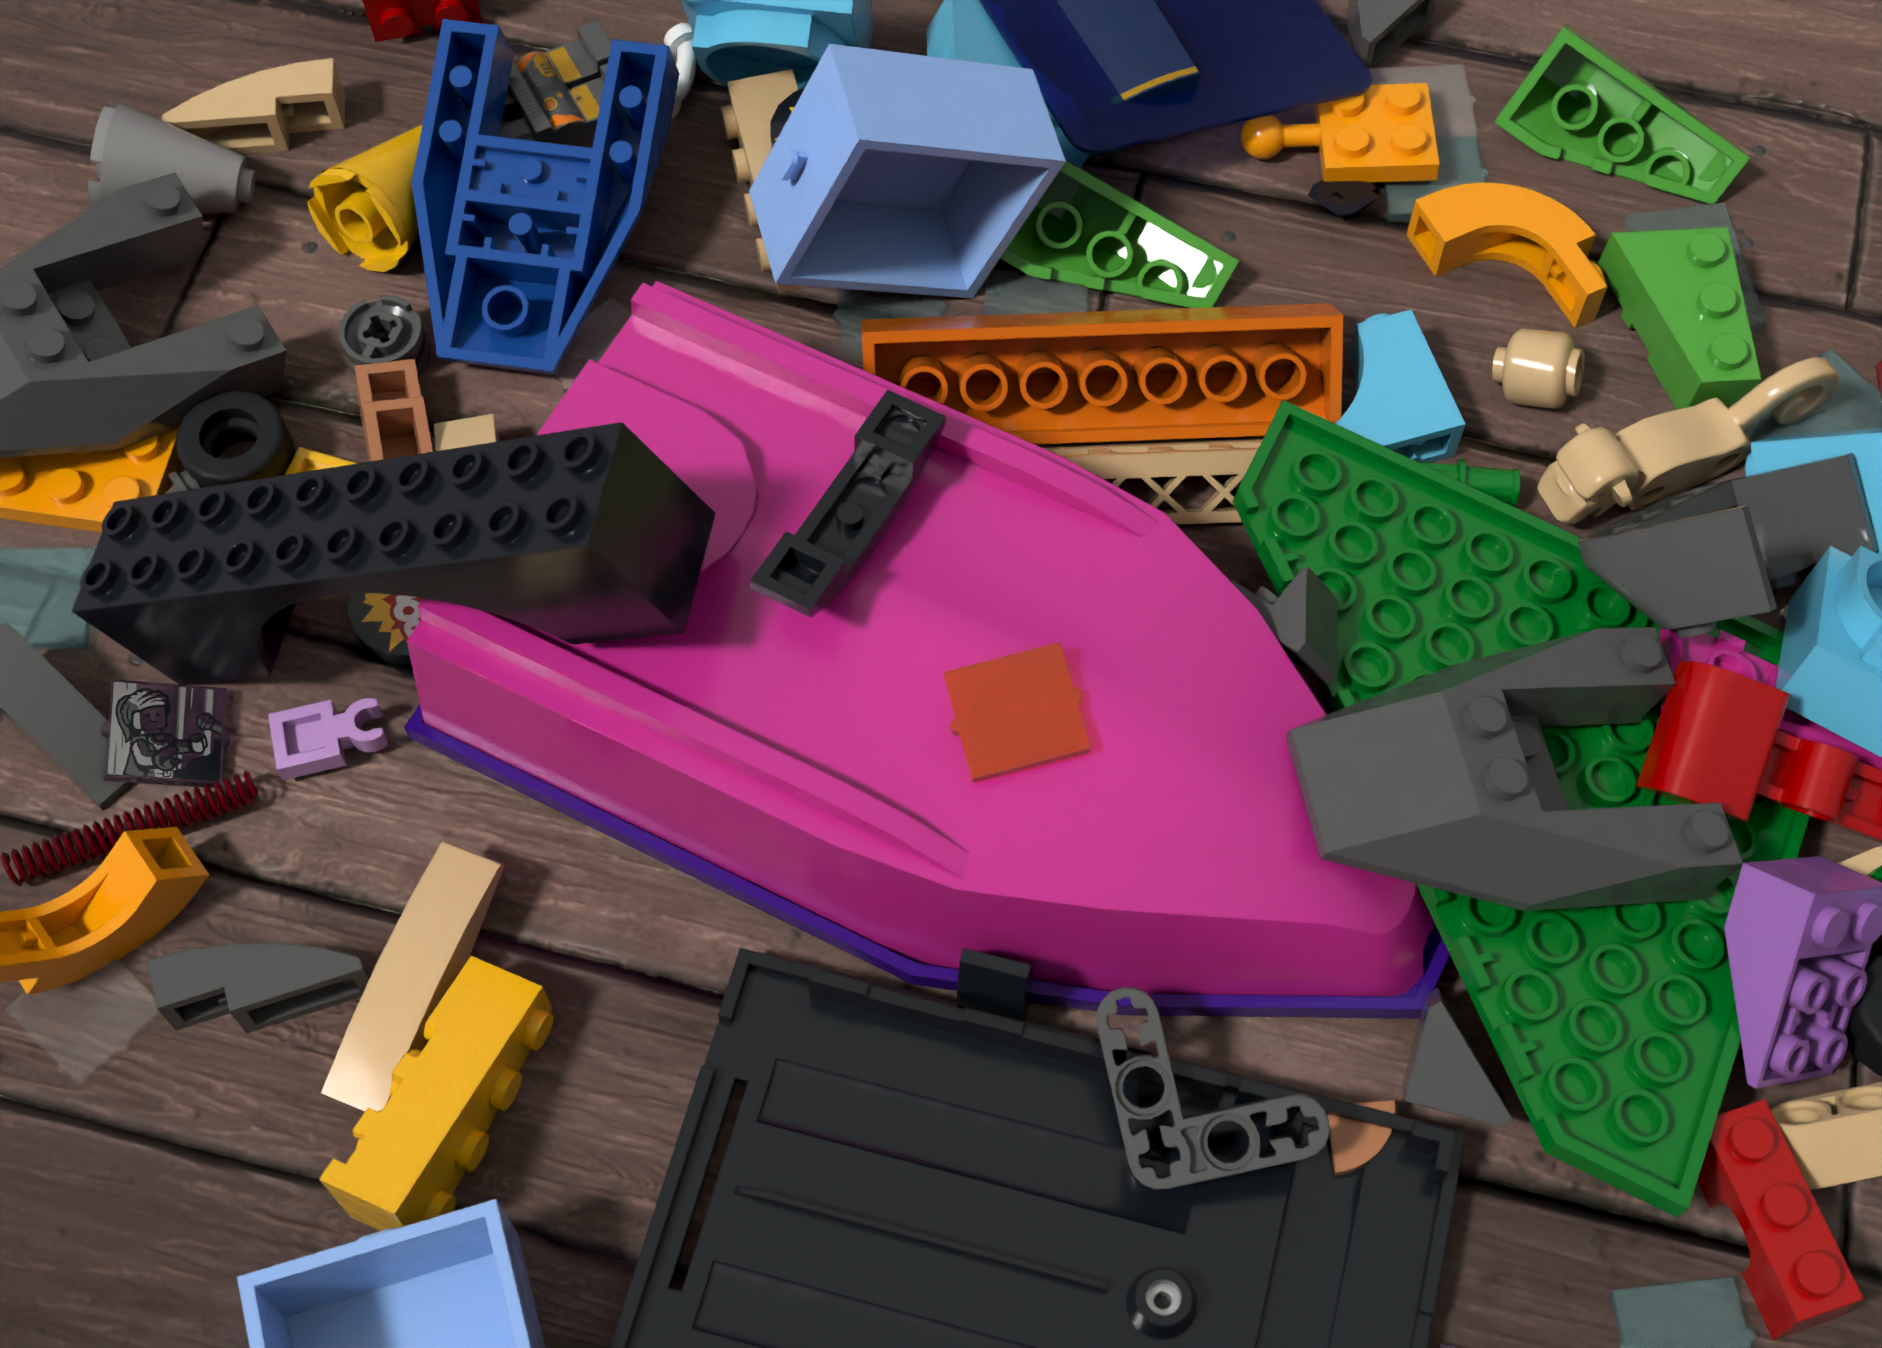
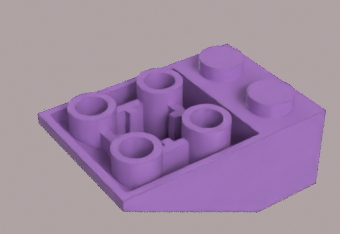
(1799, 963)

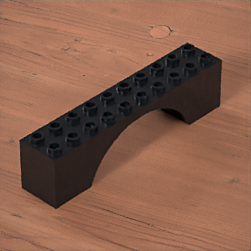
(542, 529)

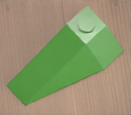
(1607, 117)
(1112, 243)

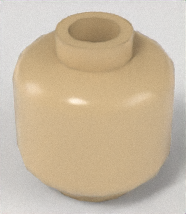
(1539, 368)

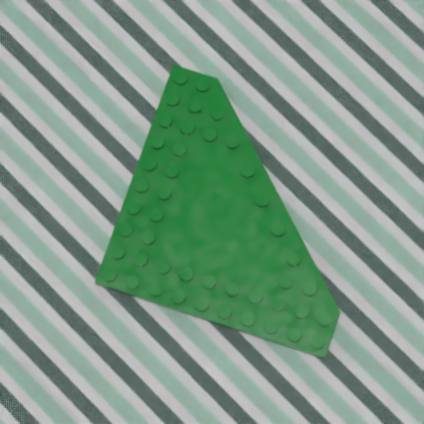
(1600, 1013)

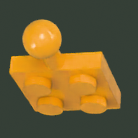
(1361, 137)

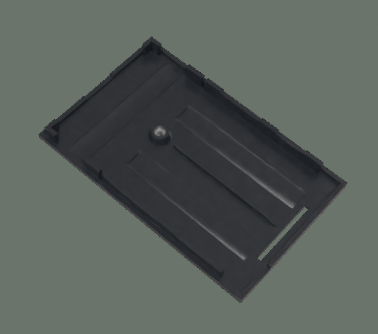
(973, 1189)

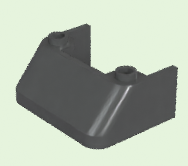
(1730, 543)

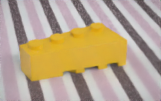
(443, 1100)

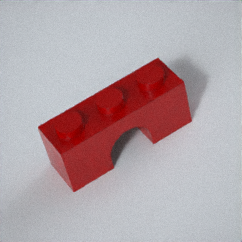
(1794, 1259)

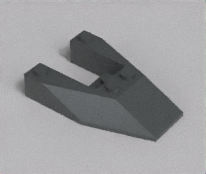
(66, 363)
(1462, 795)

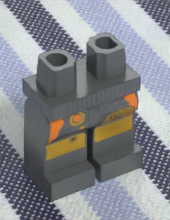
(558, 91)

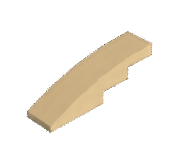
(413, 974)

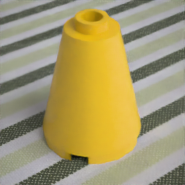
(370, 203)

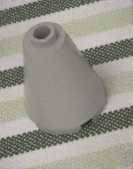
(139, 148)

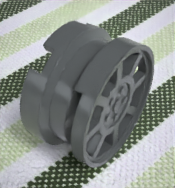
(383, 333)

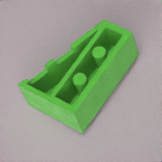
(1687, 309)

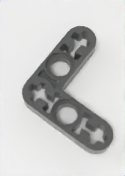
(1192, 1131)

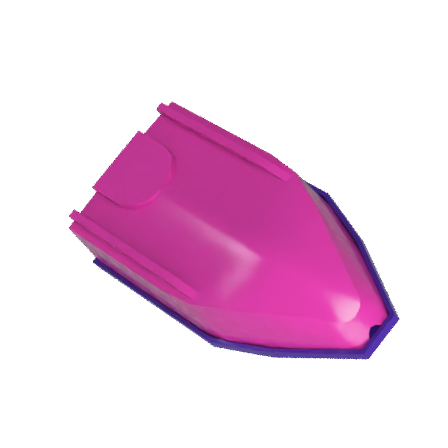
(820, 749)

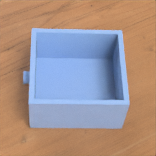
(904, 173)
(410, 1286)

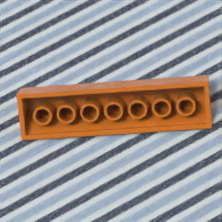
(1119, 370)

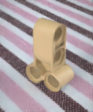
(1835, 1134)

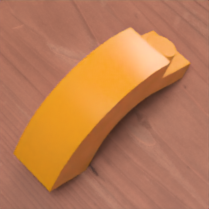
(1513, 227)
(106, 916)

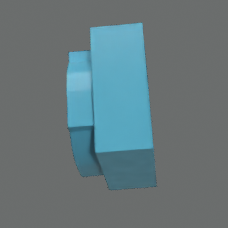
(773, 35)
(1835, 647)

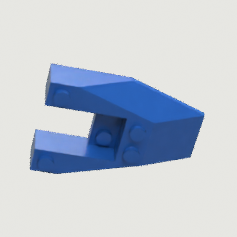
(525, 227)

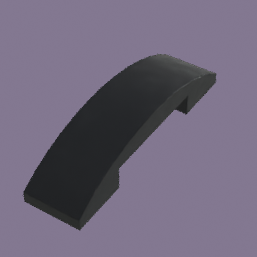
(856, 509)

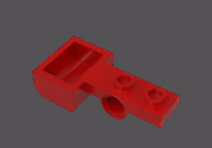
(1725, 746)

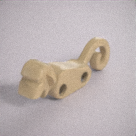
(1675, 447)

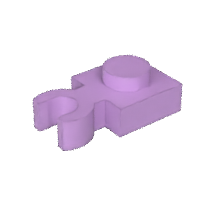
(314, 736)

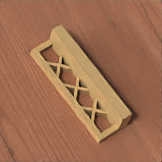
(1173, 461)

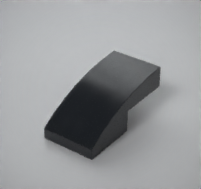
(994, 984)

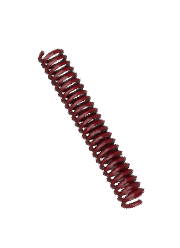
(214, 809)

